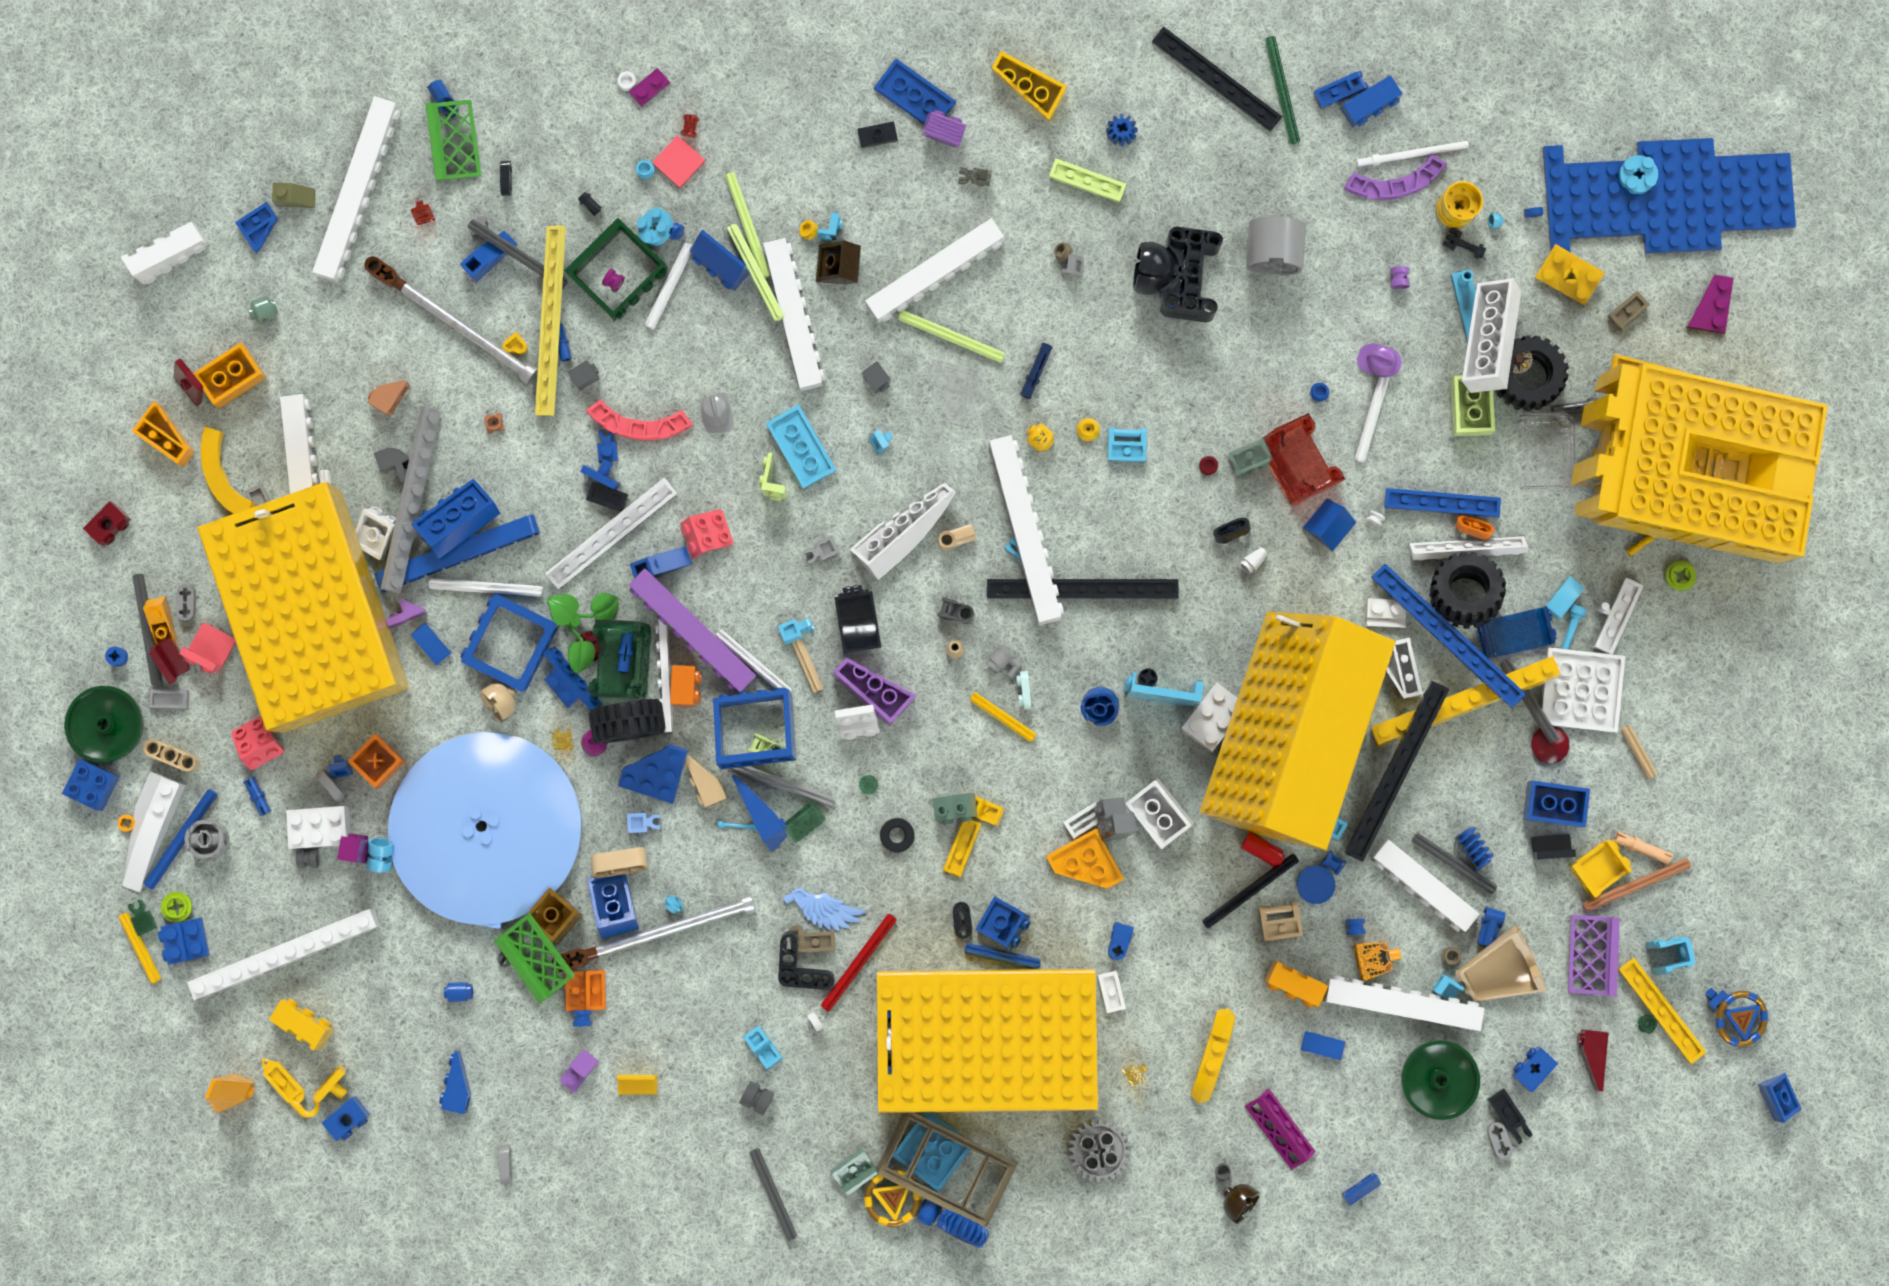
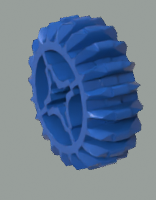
(963, 1228)

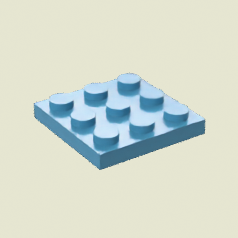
(939, 1156)

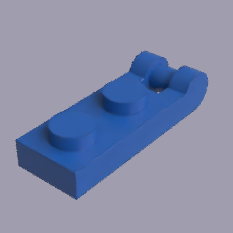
(1340, 89)

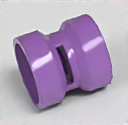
(1399, 277)

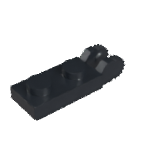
(1509, 1114)

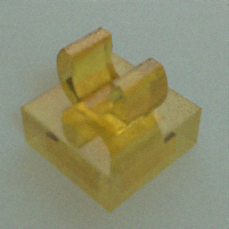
(562, 741)
(1135, 1072)

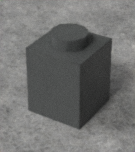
(584, 375)
(877, 377)

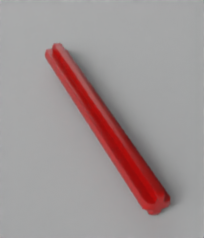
(858, 962)

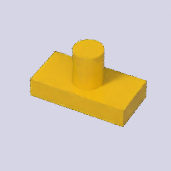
(331, 1085)

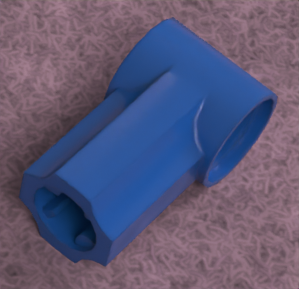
(441, 94)
(1491, 923)

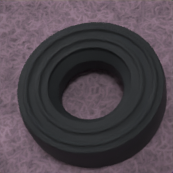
(885, 835)

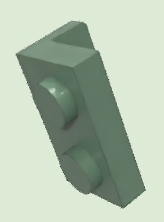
(1251, 456)
(854, 1172)

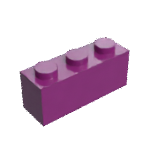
(353, 848)

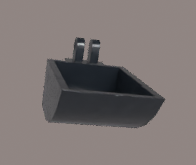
(857, 619)

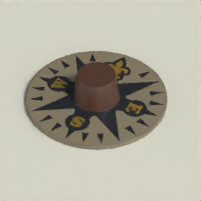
(1522, 362)

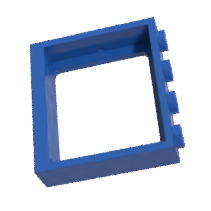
(522, 683)

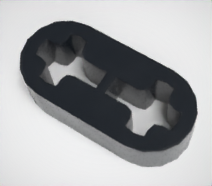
(506, 178)
(957, 921)

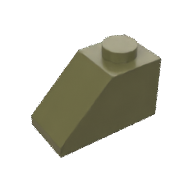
(293, 195)

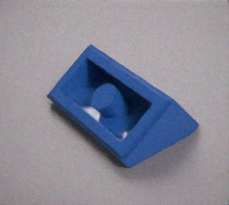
(1361, 1189)

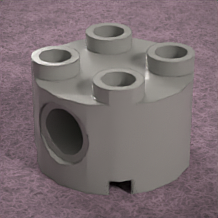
(207, 839)

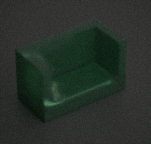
(804, 821)

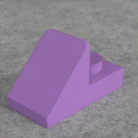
(409, 613)
(578, 1071)

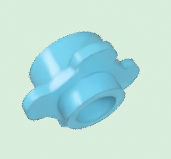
(673, 904)

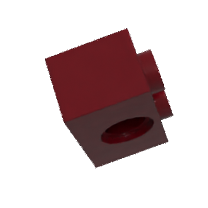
(96, 525)

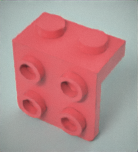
(706, 532)
(209, 649)
(255, 744)

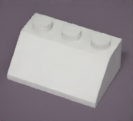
(1159, 813)

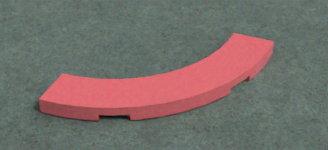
(638, 429)

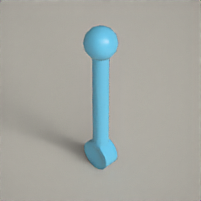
(721, 824)

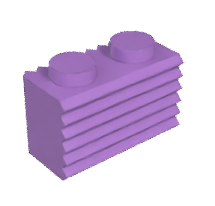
(944, 129)

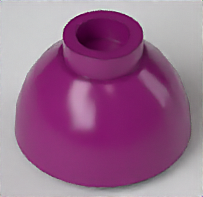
(590, 747)

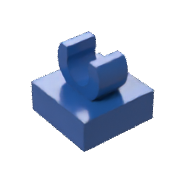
(340, 767)
(1715, 999)

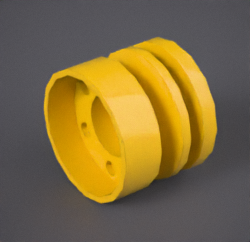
(1468, 199)

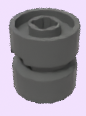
(756, 1098)

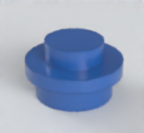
(677, 231)
(1319, 392)

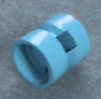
(380, 855)

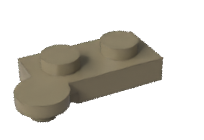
(814, 940)

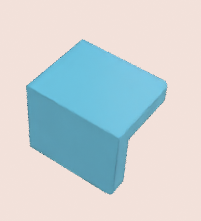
(1447, 987)

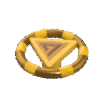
(892, 1200)

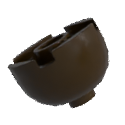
(1239, 1201)

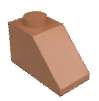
(388, 396)

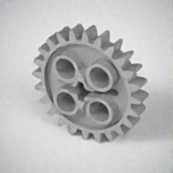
(1116, 1146)

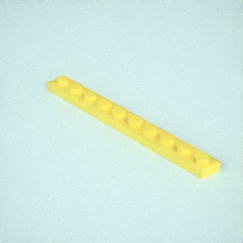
(550, 320)

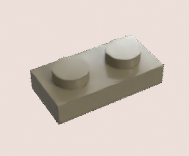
(1628, 310)

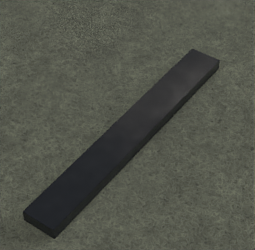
(1217, 79)

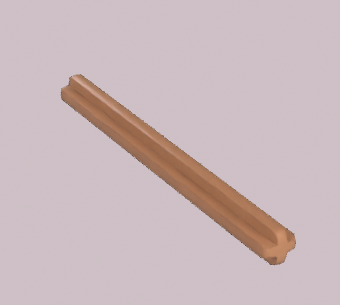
(1636, 885)

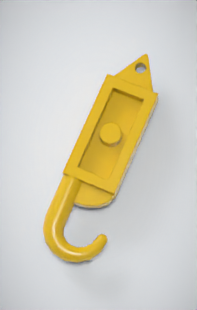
(287, 1087)

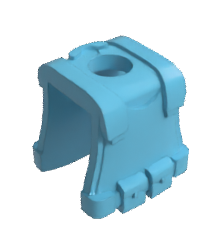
(1686, 957)

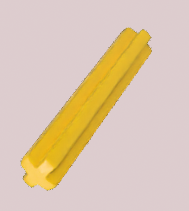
(1003, 717)
(140, 949)

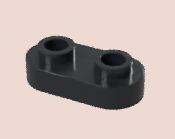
(1232, 530)

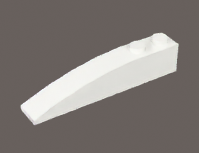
(896, 539)
(152, 818)

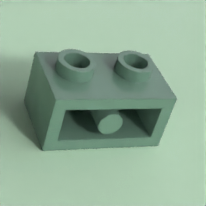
(955, 807)

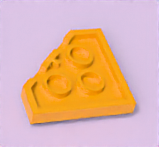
(1086, 861)

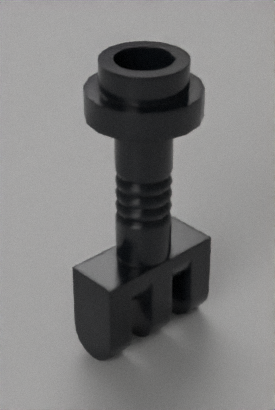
(1456, 241)

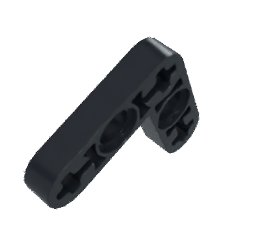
(792, 970)

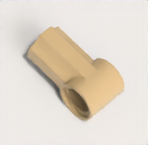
(958, 537)

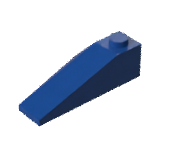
(766, 821)

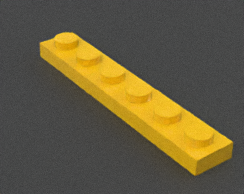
(1661, 1010)

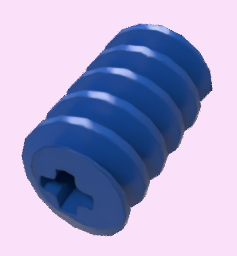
(1474, 847)

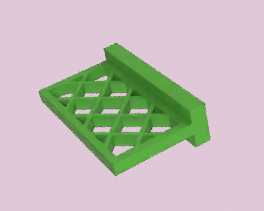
(436, 140)
(525, 965)

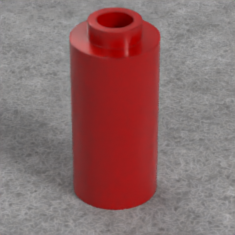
(1262, 849)

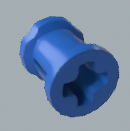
(1333, 862)

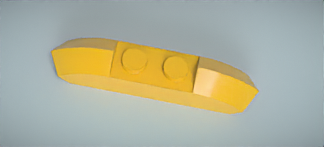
(1213, 1055)

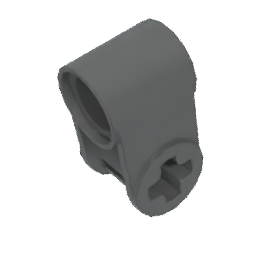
(954, 611)

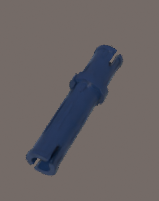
(1036, 370)

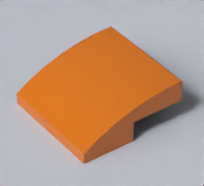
(585, 991)

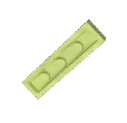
(1087, 180)

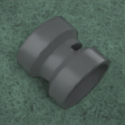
(307, 858)

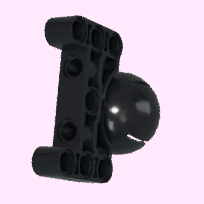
(1165, 271)

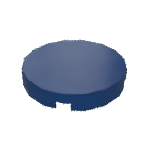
(1316, 884)

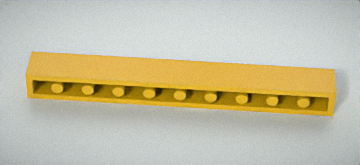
(1468, 700)

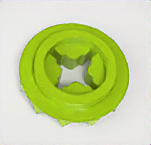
(1689, 574)
(169, 901)

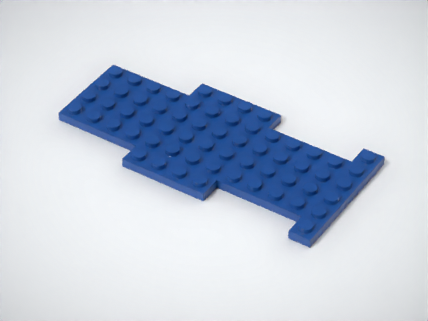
(1686, 207)

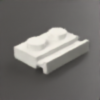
(1385, 613)

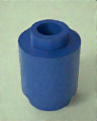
(458, 992)
(928, 1212)

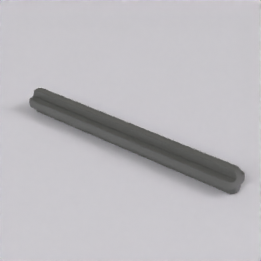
(508, 248)
(141, 598)

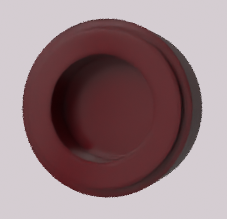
(1208, 465)

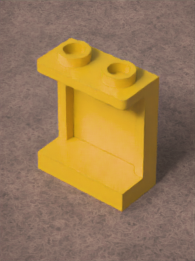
(1600, 867)

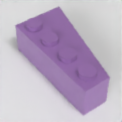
(874, 690)

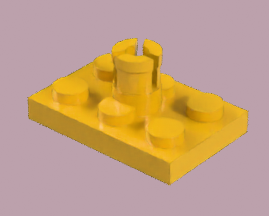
(1570, 274)

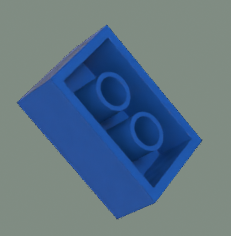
(1556, 804)

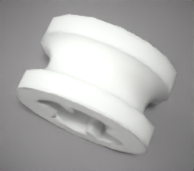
(1375, 518)

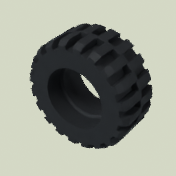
(1555, 375)
(1473, 568)
(627, 721)

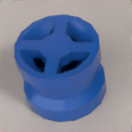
(119, 659)
(1355, 926)
(581, 1018)

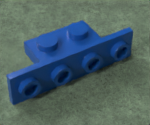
(566, 683)

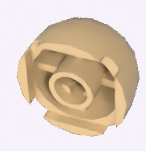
(499, 700)

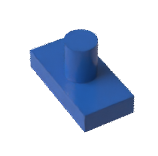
(602, 474)

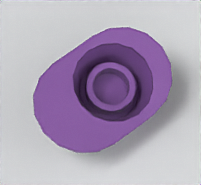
(1379, 360)

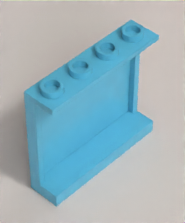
(1162, 695)

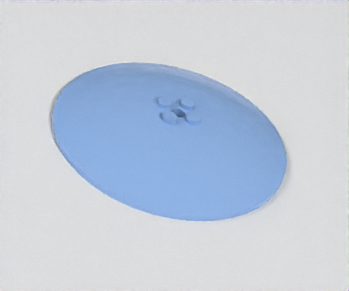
(527, 839)

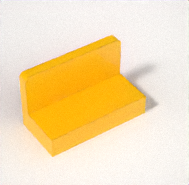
(637, 1083)

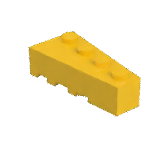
(1033, 86)

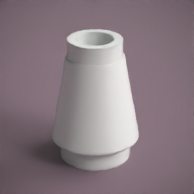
(1253, 561)

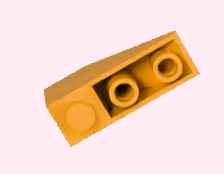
(160, 619)

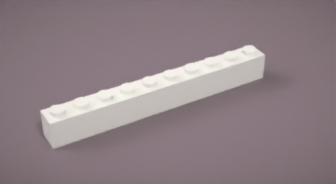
(356, 189)
(1025, 531)
(283, 954)

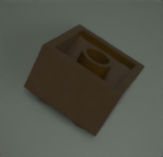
(838, 263)

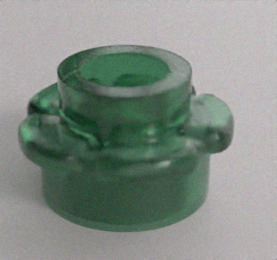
(1652, 1023)

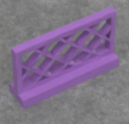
(1610, 960)

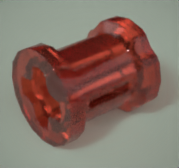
(689, 126)

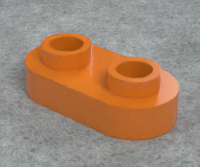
(1474, 527)

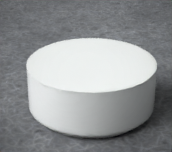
(626, 81)
(815, 1021)

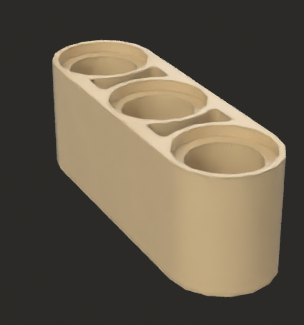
(163, 755)
(618, 862)

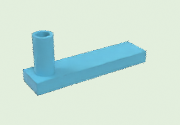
(1465, 297)

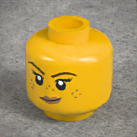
(1040, 437)

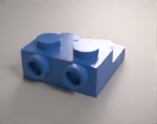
(1003, 923)
(184, 941)

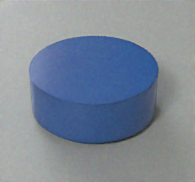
(1533, 212)

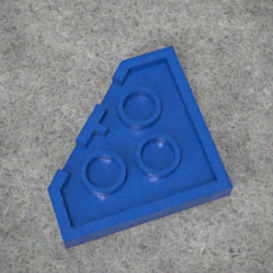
(656, 773)

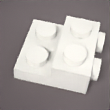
(375, 532)
(857, 722)

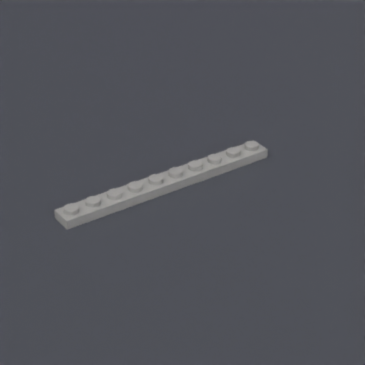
(410, 500)

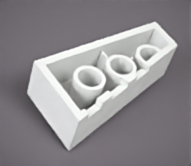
(165, 253)

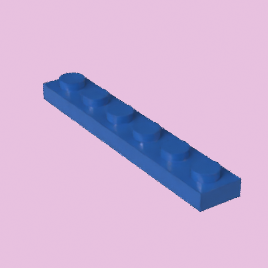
(1442, 502)

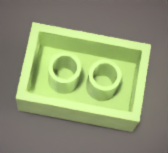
(1471, 411)

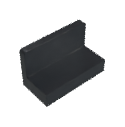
(1552, 847)

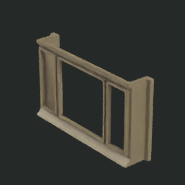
(931, 1195)

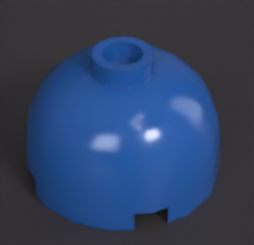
(1100, 706)

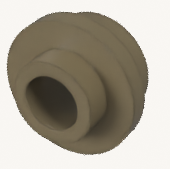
(1062, 250)
(1457, 956)

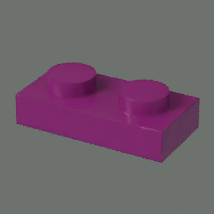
(649, 87)

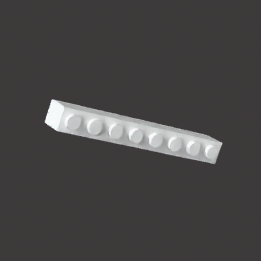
(935, 270)
(794, 319)
(298, 442)
(1404, 1004)

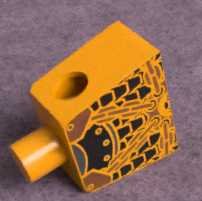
(1374, 959)

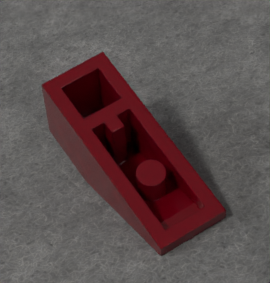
(1594, 1053)

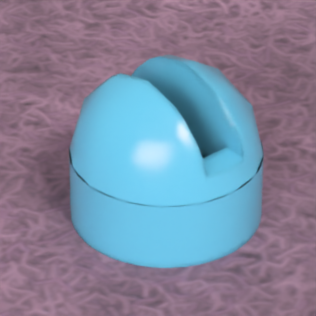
(1495, 220)

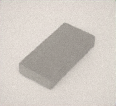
(169, 699)

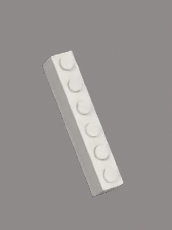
(1424, 885)

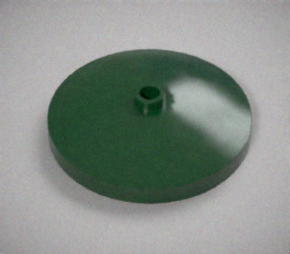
(87, 719)
(1458, 1085)

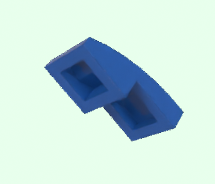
(430, 643)
(1323, 1045)

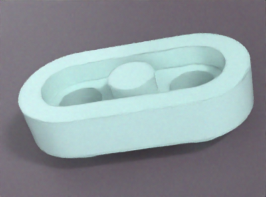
(1023, 682)

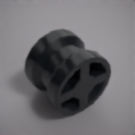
(1149, 675)

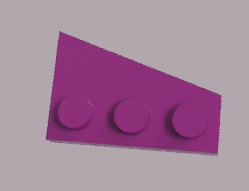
(1713, 308)

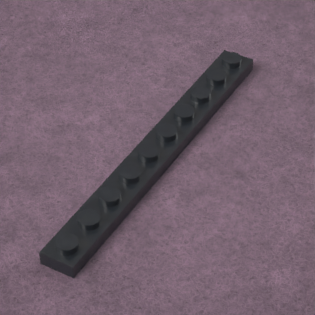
(1089, 588)
(1396, 771)

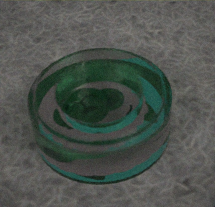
(868, 784)

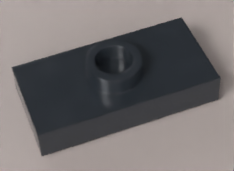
(877, 134)
(607, 497)

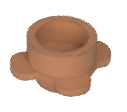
(489, 419)

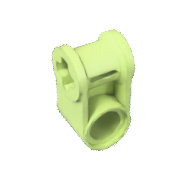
(763, 744)

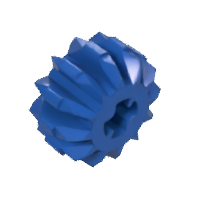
(1127, 135)

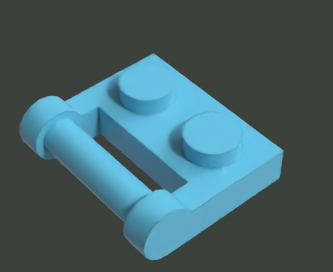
(1127, 451)

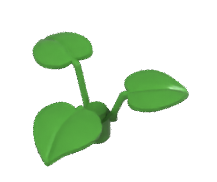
(563, 613)

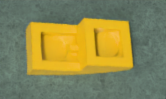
(988, 811)

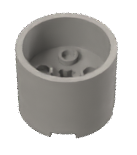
(1275, 245)

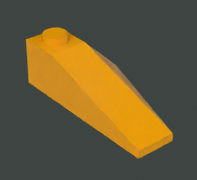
(229, 1091)

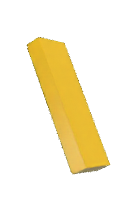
(962, 847)

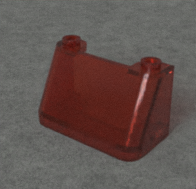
(1298, 461)

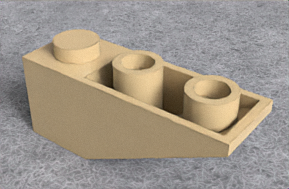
(708, 786)

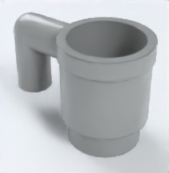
(1001, 658)

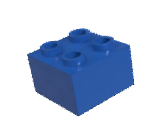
(90, 785)

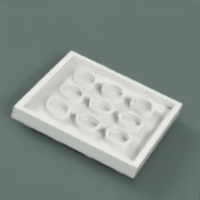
(1586, 691)

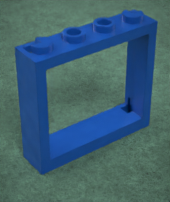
(762, 757)

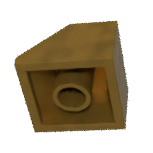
(555, 915)

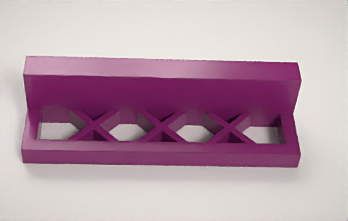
(1283, 1127)

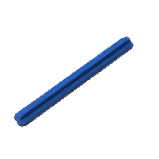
(178, 842)

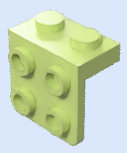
(774, 491)

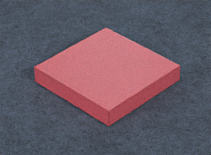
(678, 161)

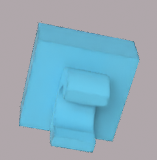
(880, 441)

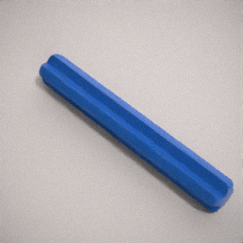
(1002, 956)

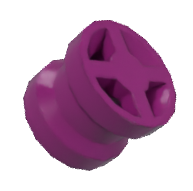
(613, 280)

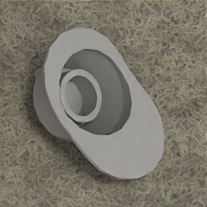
(716, 414)

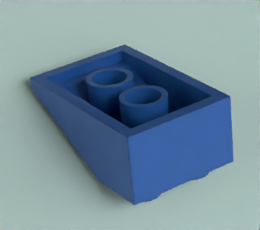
(612, 905)

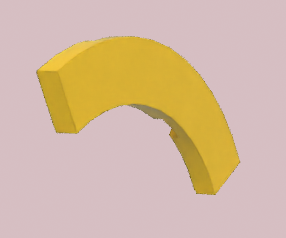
(215, 474)

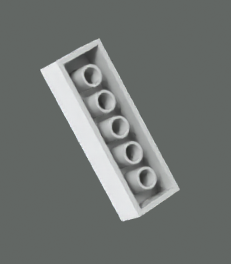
(1491, 335)

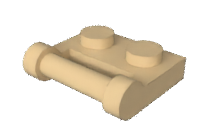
(1281, 927)

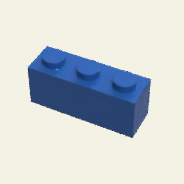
(1371, 102)

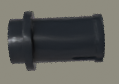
(586, 200)

